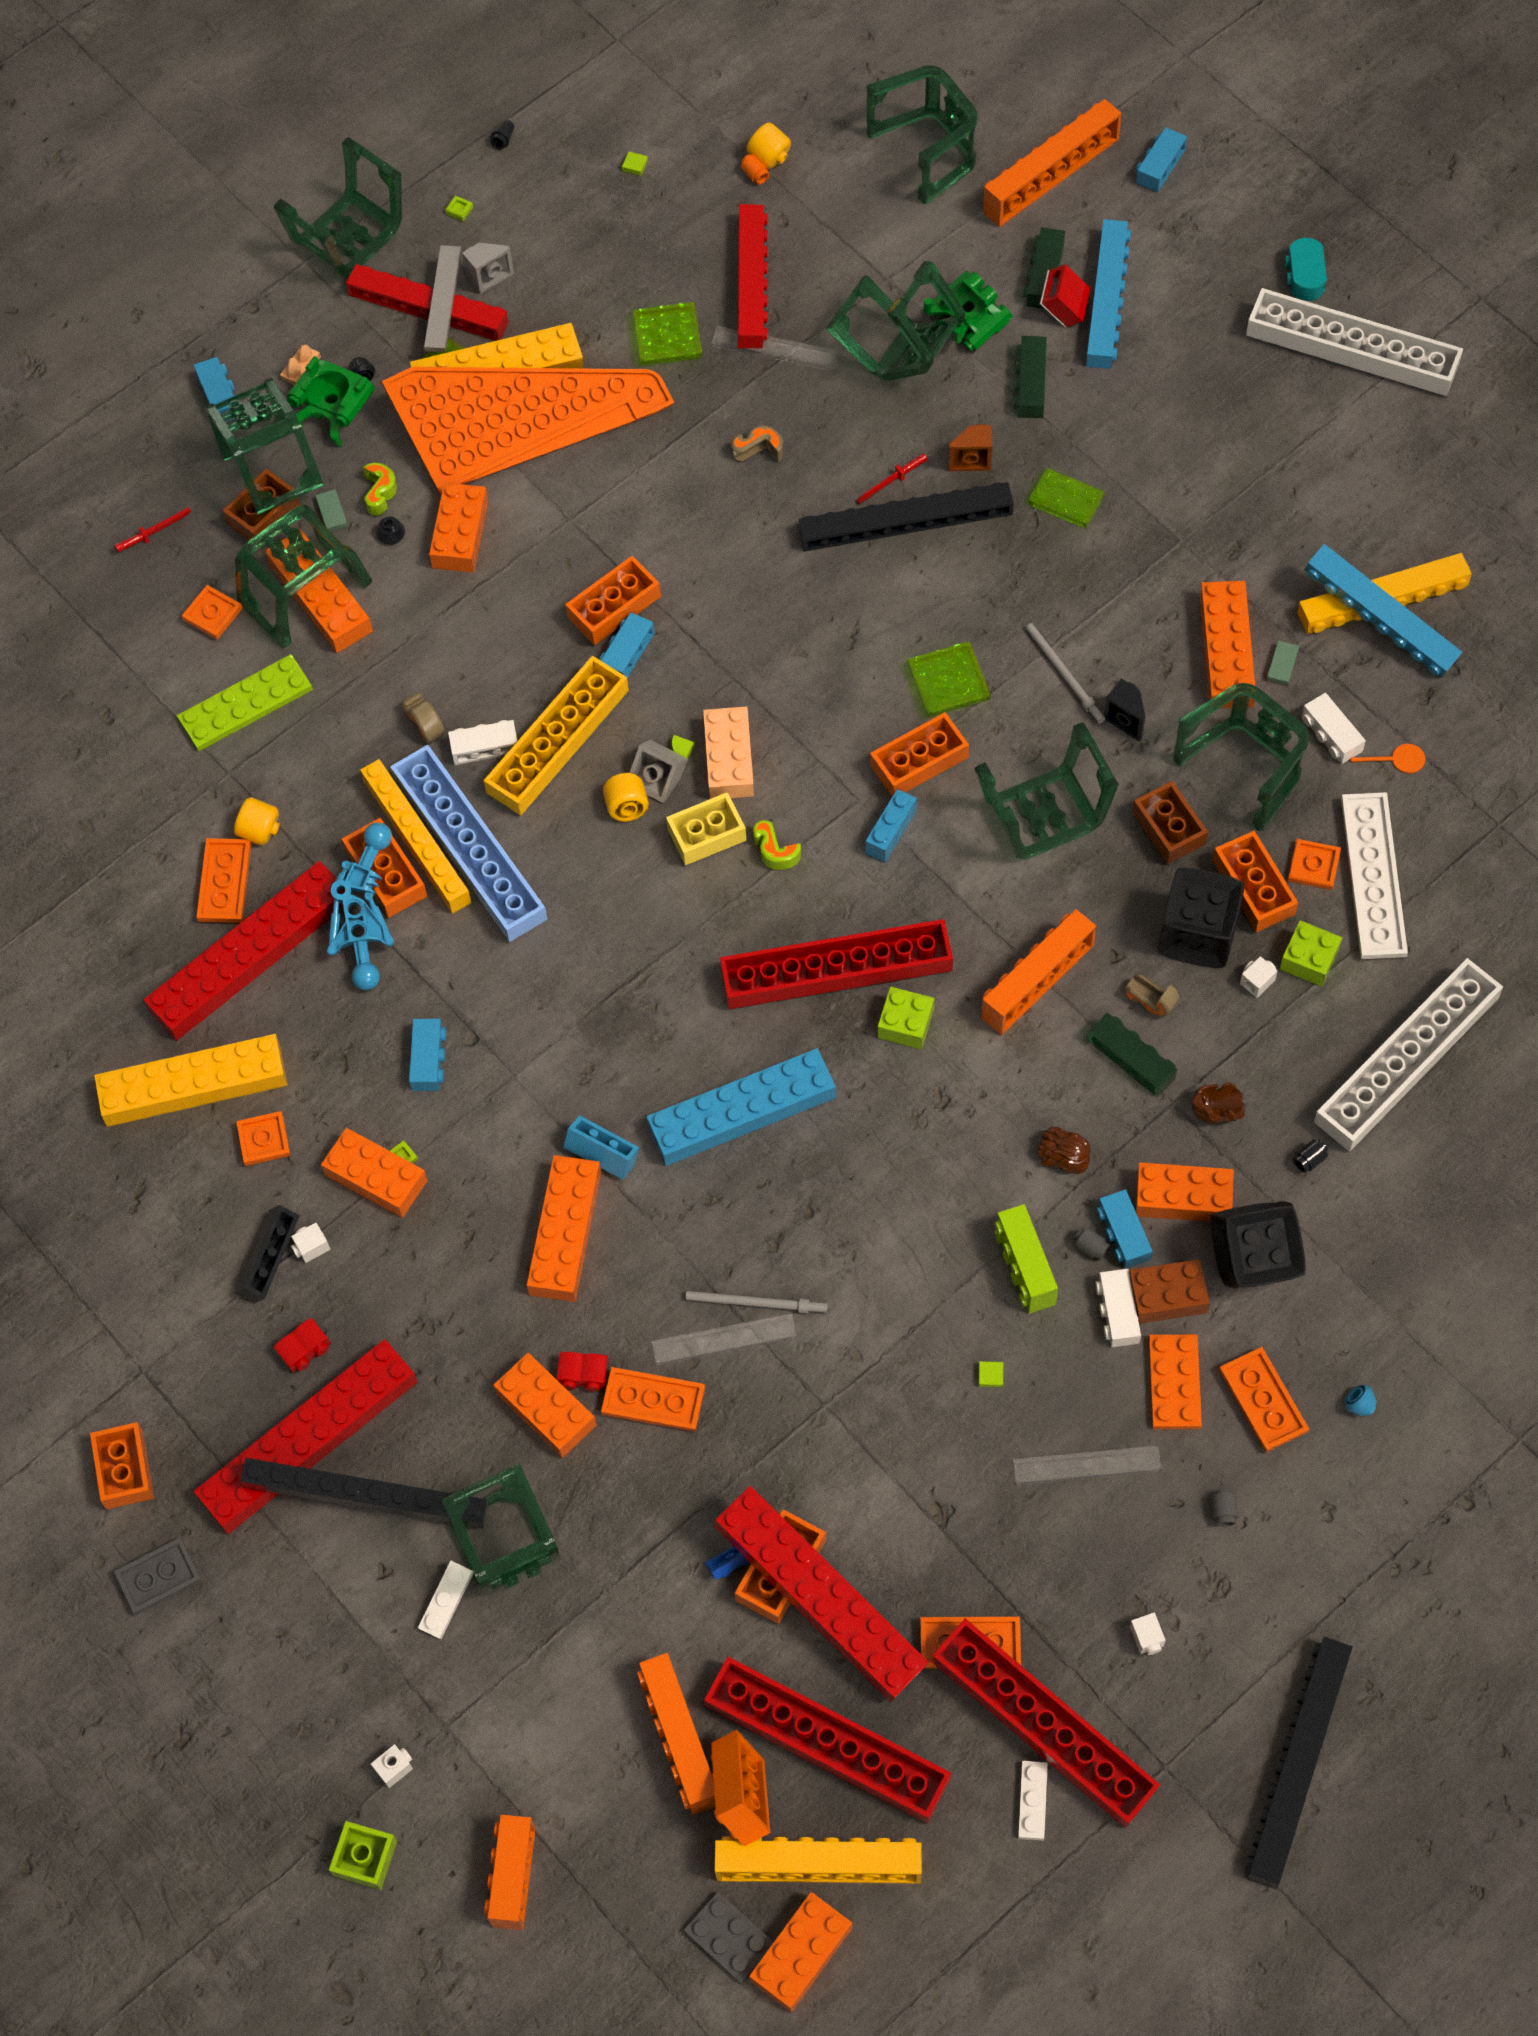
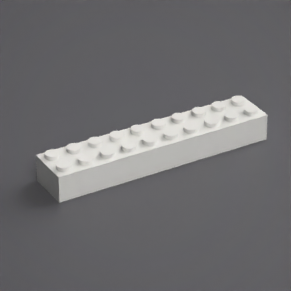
(1354, 342)
(1408, 1054)

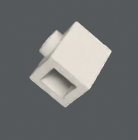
(1258, 976)
(309, 1243)
(1147, 1634)
(392, 1765)

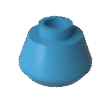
(1361, 1401)

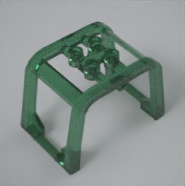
(956, 132)
(330, 237)
(924, 347)
(248, 414)
(246, 561)
(1291, 760)
(1093, 818)
(519, 1563)

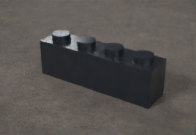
(267, 1254)

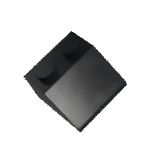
(1125, 709)

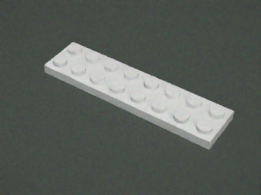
(1374, 876)

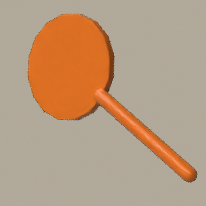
(1406, 758)

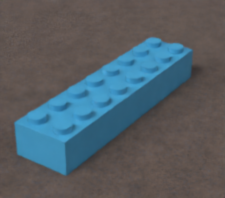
(741, 1107)

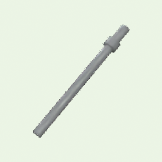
(1088, 703)
(802, 1305)

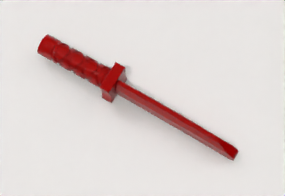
(899, 473)
(144, 534)

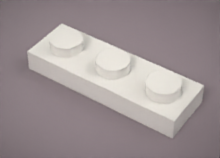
(445, 1599)
(1033, 1800)

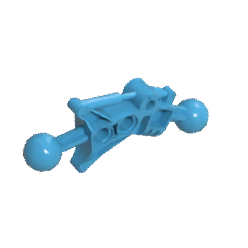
(361, 879)

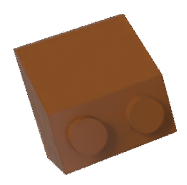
(972, 449)

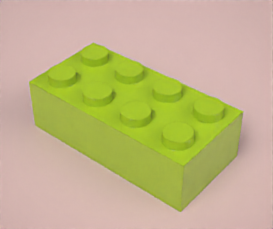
(1026, 1259)

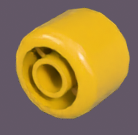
(769, 145)
(625, 797)
(256, 821)

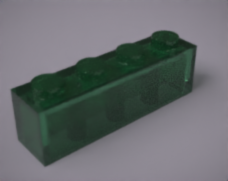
(1047, 257)
(1032, 377)
(1132, 1054)

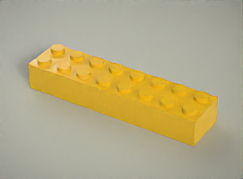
(539, 349)
(556, 735)
(190, 1080)
(819, 1861)

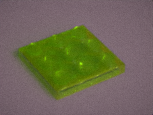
(667, 333)
(949, 679)

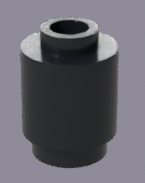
(1310, 1155)

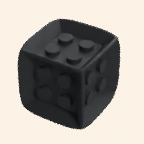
(1201, 917)
(1258, 1244)

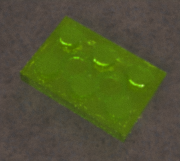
(1066, 498)

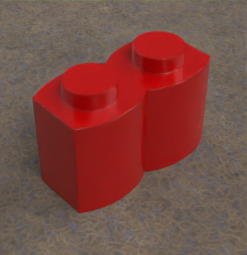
(302, 1345)
(582, 1370)

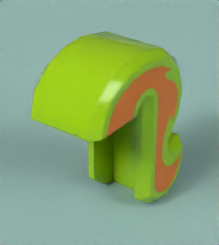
(382, 490)
(770, 853)

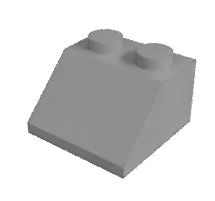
(487, 265)
(658, 769)

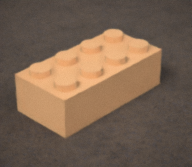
(728, 752)

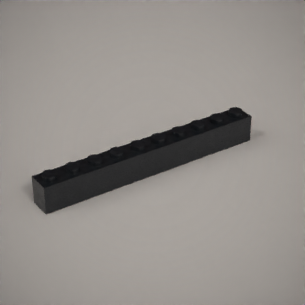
(906, 516)
(356, 1492)
(1299, 1763)

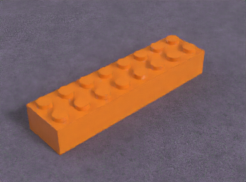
(1051, 162)

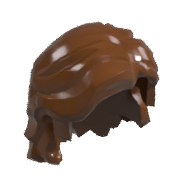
(1219, 1104)
(1065, 1150)

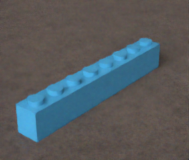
(1107, 294)
(1382, 611)

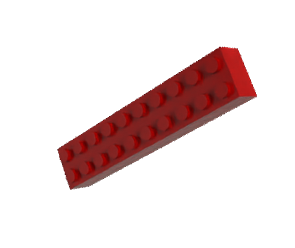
(244, 952)
(836, 964)
(310, 1431)
(820, 1594)
(1045, 1723)
(828, 1740)

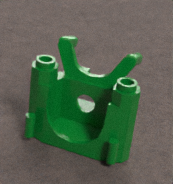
(983, 320)
(331, 383)

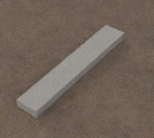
(442, 299)

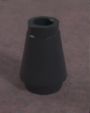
(501, 136)

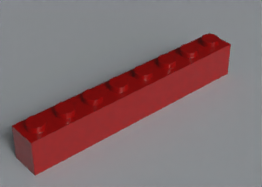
(751, 276)
(416, 300)

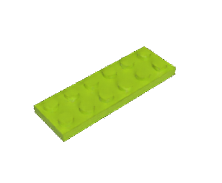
(244, 702)

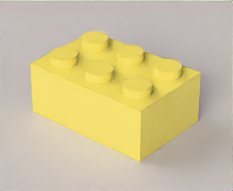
(706, 828)

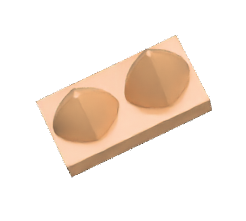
(297, 364)

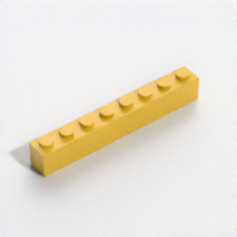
(1404, 586)
(415, 836)

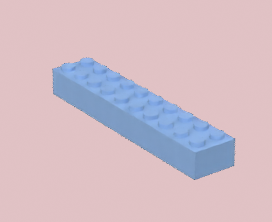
(469, 843)

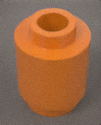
(754, 169)

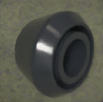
(362, 367)
(390, 530)

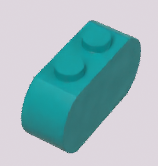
(1306, 269)

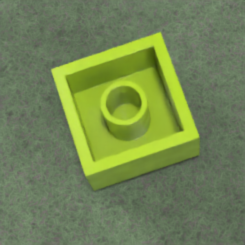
(1311, 953)
(906, 1018)
(363, 1855)

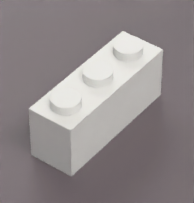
(1333, 728)
(482, 742)
(1118, 1308)

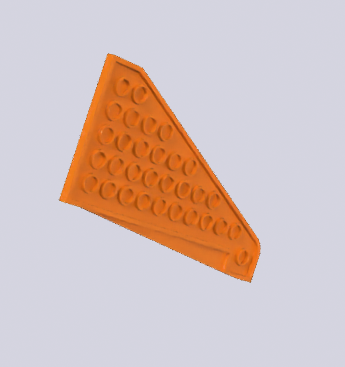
(495, 418)

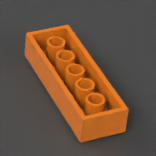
(326, 603)
(1226, 637)
(1038, 971)
(564, 1228)
(677, 1727)

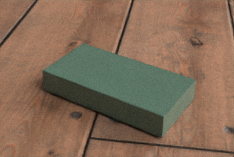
(331, 510)
(1283, 663)

